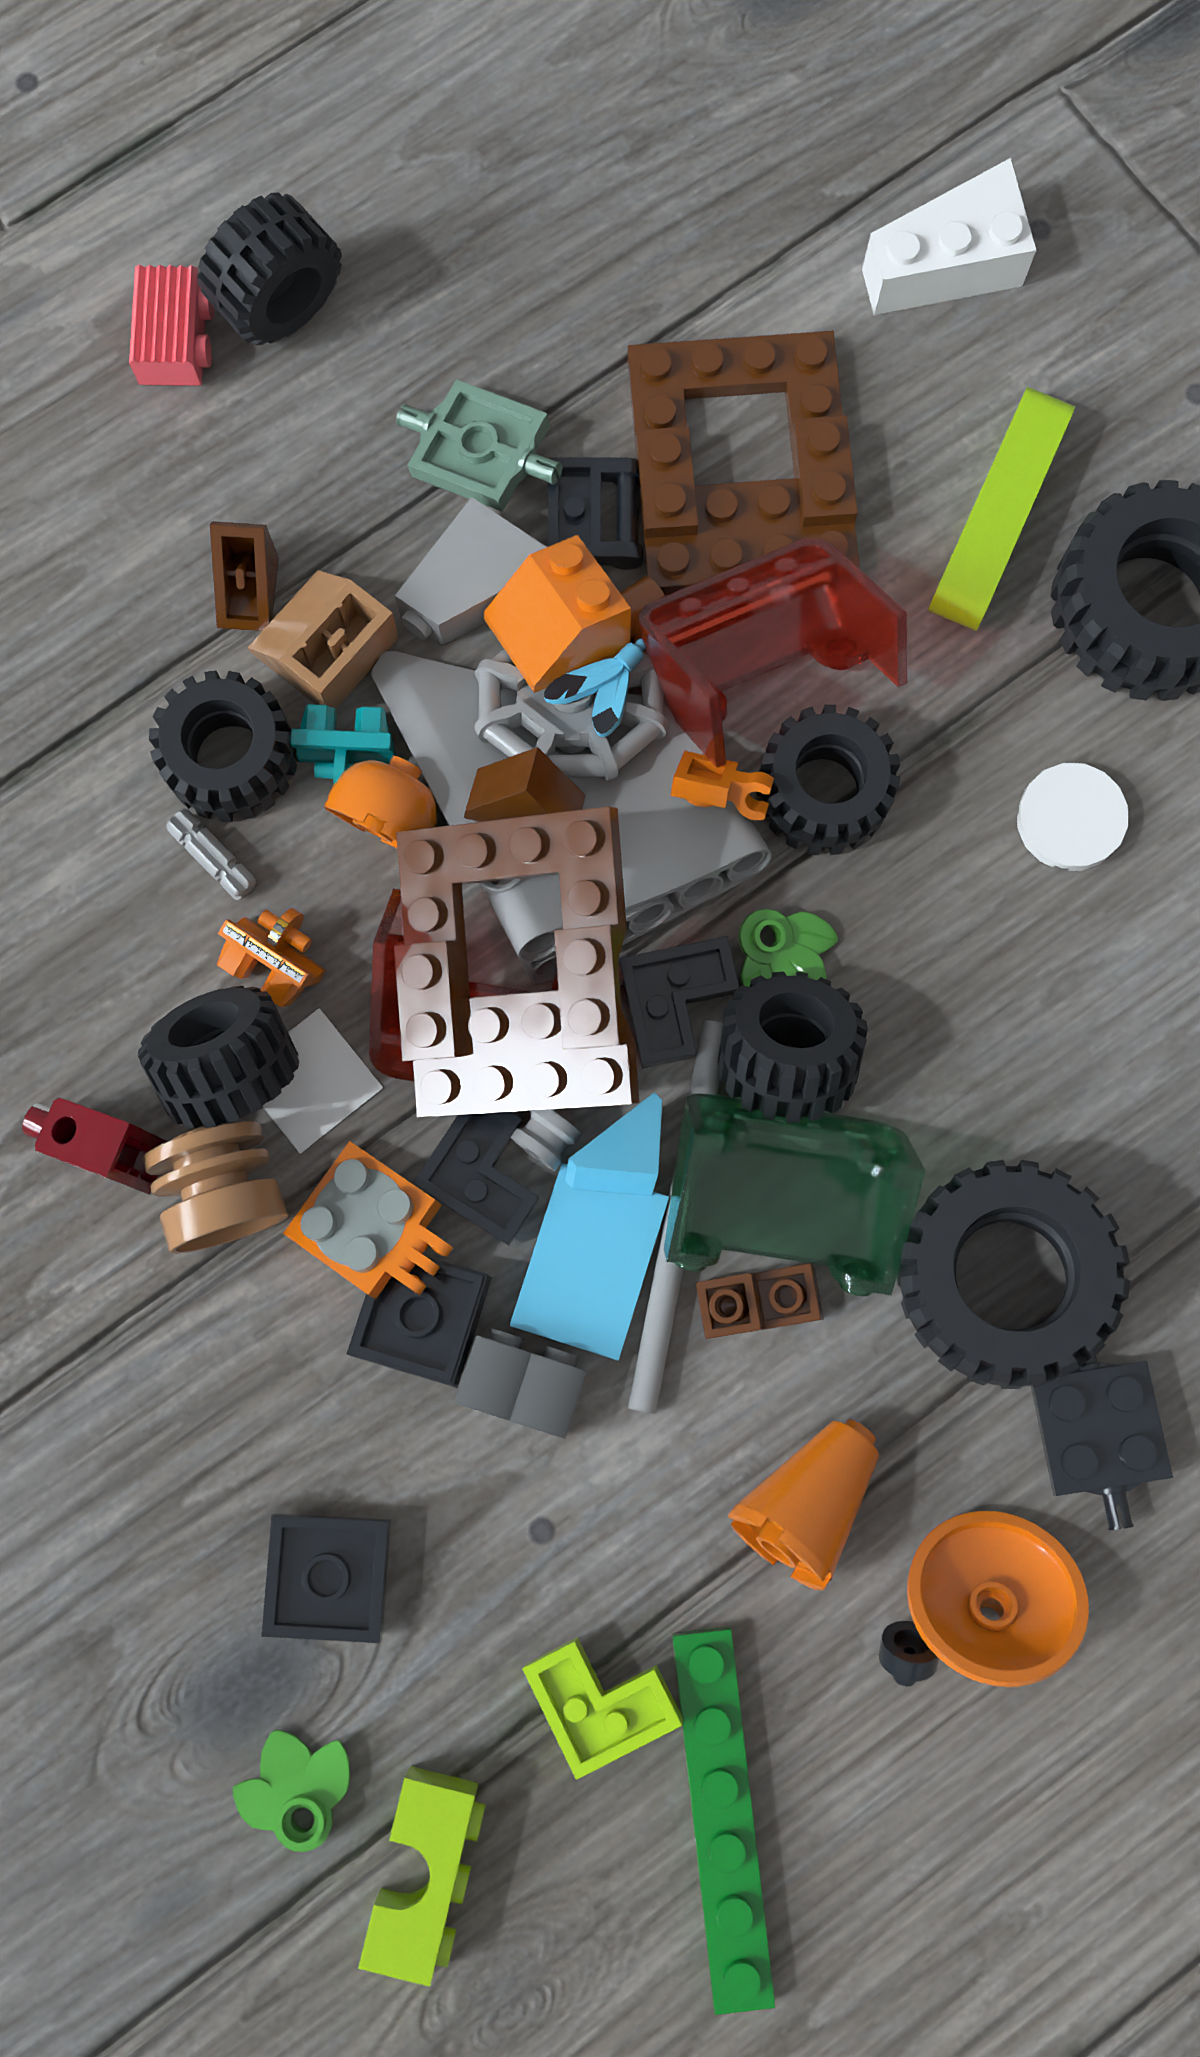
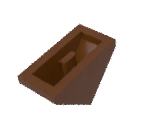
(243, 575)
(521, 788)

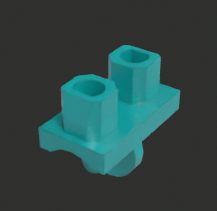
(339, 750)

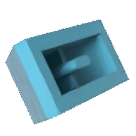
(623, 1155)

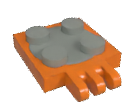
(368, 1224)

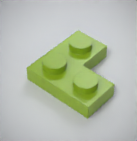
(596, 1723)

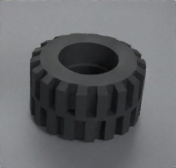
(269, 268)
(198, 713)
(835, 739)
(219, 1056)
(785, 1078)

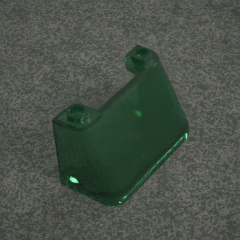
(792, 1191)

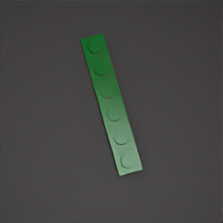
(723, 1821)

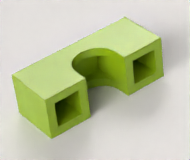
(409, 1929)

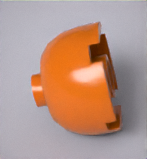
(383, 799)

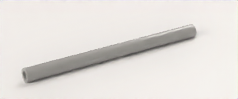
(667, 1275)

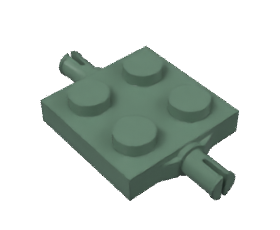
(479, 444)

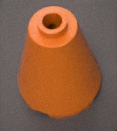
(810, 1503)

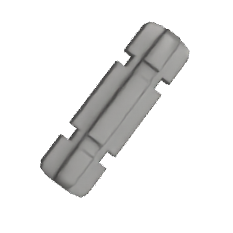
(211, 854)

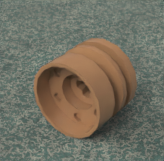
(213, 1179)

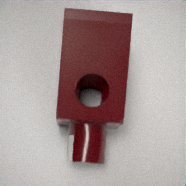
(92, 1142)

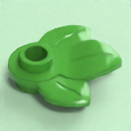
(795, 947)
(294, 1780)

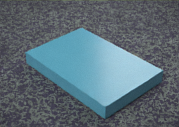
(588, 1267)

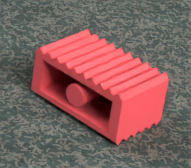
(169, 326)

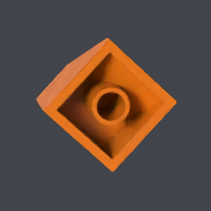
(559, 614)

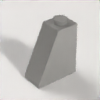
(463, 574)

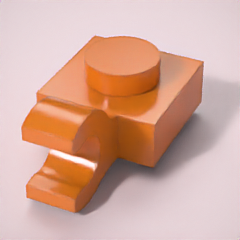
(709, 786)

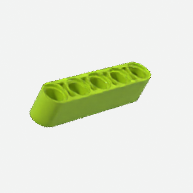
(1001, 509)

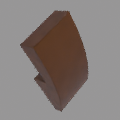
(759, 1301)

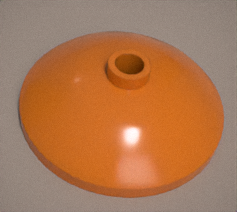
(1003, 1566)

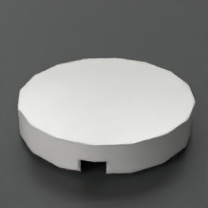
(1072, 816)

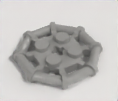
(568, 724)

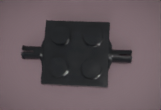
(1102, 1434)

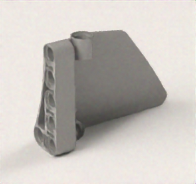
(669, 848)

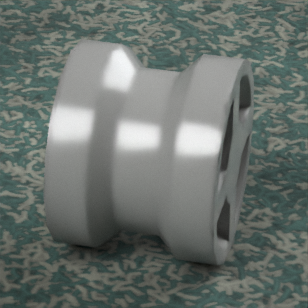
(546, 1137)

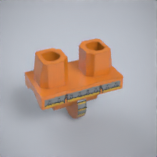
(251, 943)

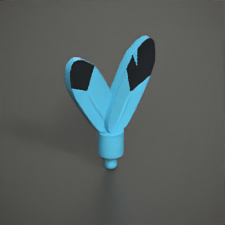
(607, 677)

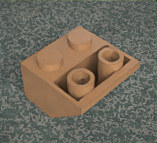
(326, 638)

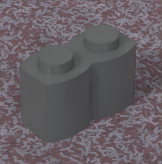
(521, 1384)

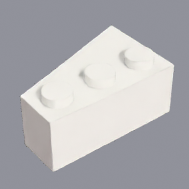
(952, 246)

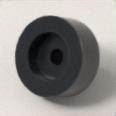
(906, 1654)

